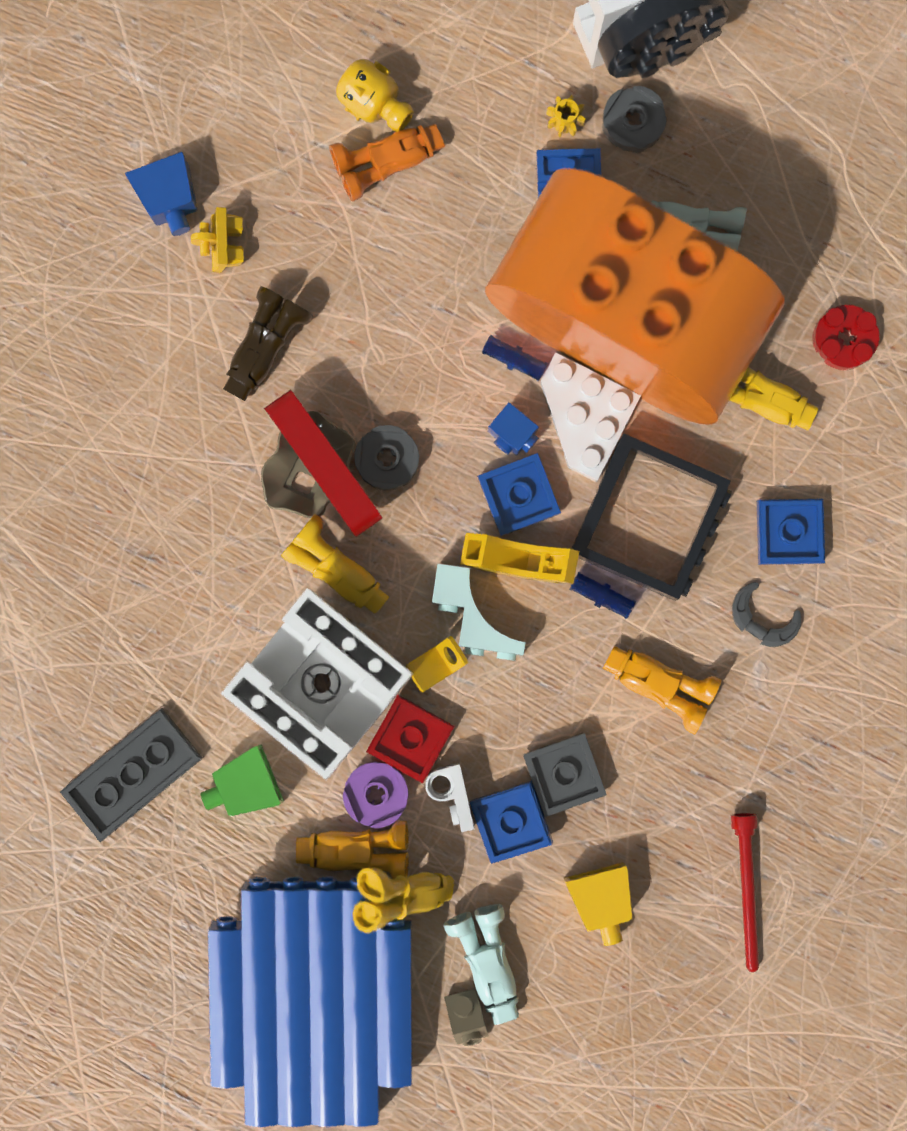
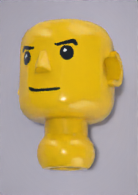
(372, 95)

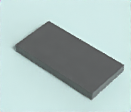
(131, 775)

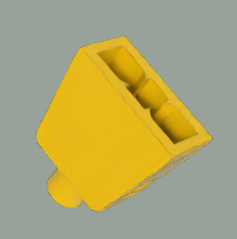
(602, 900)

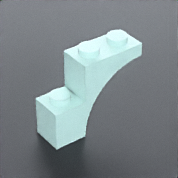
(476, 635)

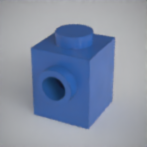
(513, 431)

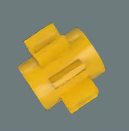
(565, 106)

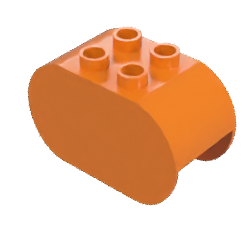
(635, 295)

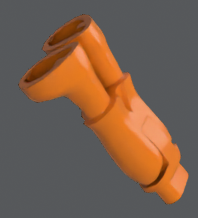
(387, 156)

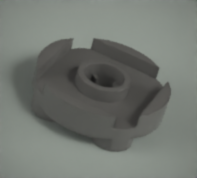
(652, 116)
(401, 446)

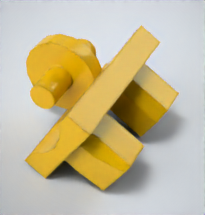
(221, 227)

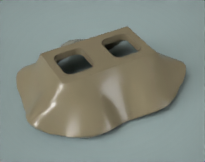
(284, 464)

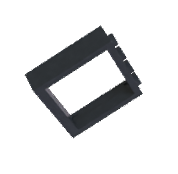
(705, 529)

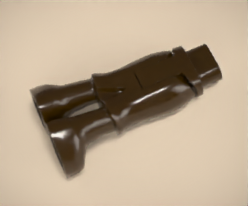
(260, 346)

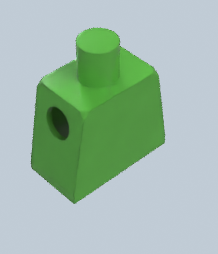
(244, 785)

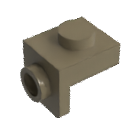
(466, 1017)

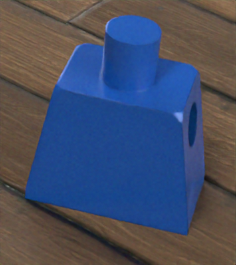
(166, 191)

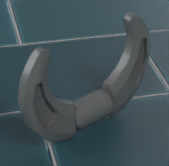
(742, 619)

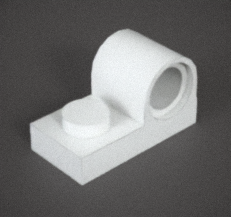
(461, 810)

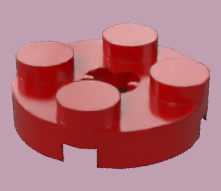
(861, 326)

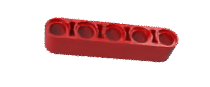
(323, 463)

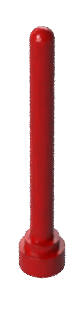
(744, 828)

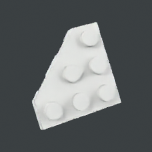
(586, 413)

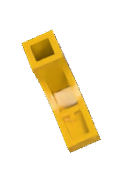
(519, 559)

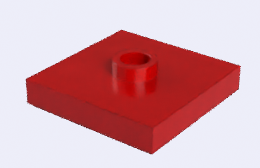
(410, 738)

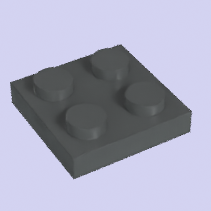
(564, 774)

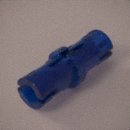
(514, 358)
(602, 595)

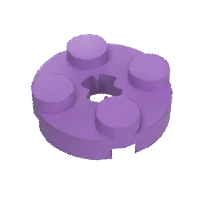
(358, 787)

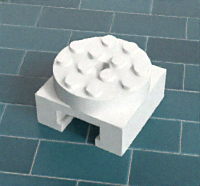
(281, 692)

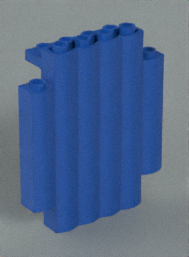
(309, 1005)

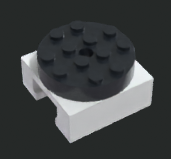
(646, 34)

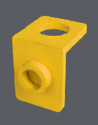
(436, 664)

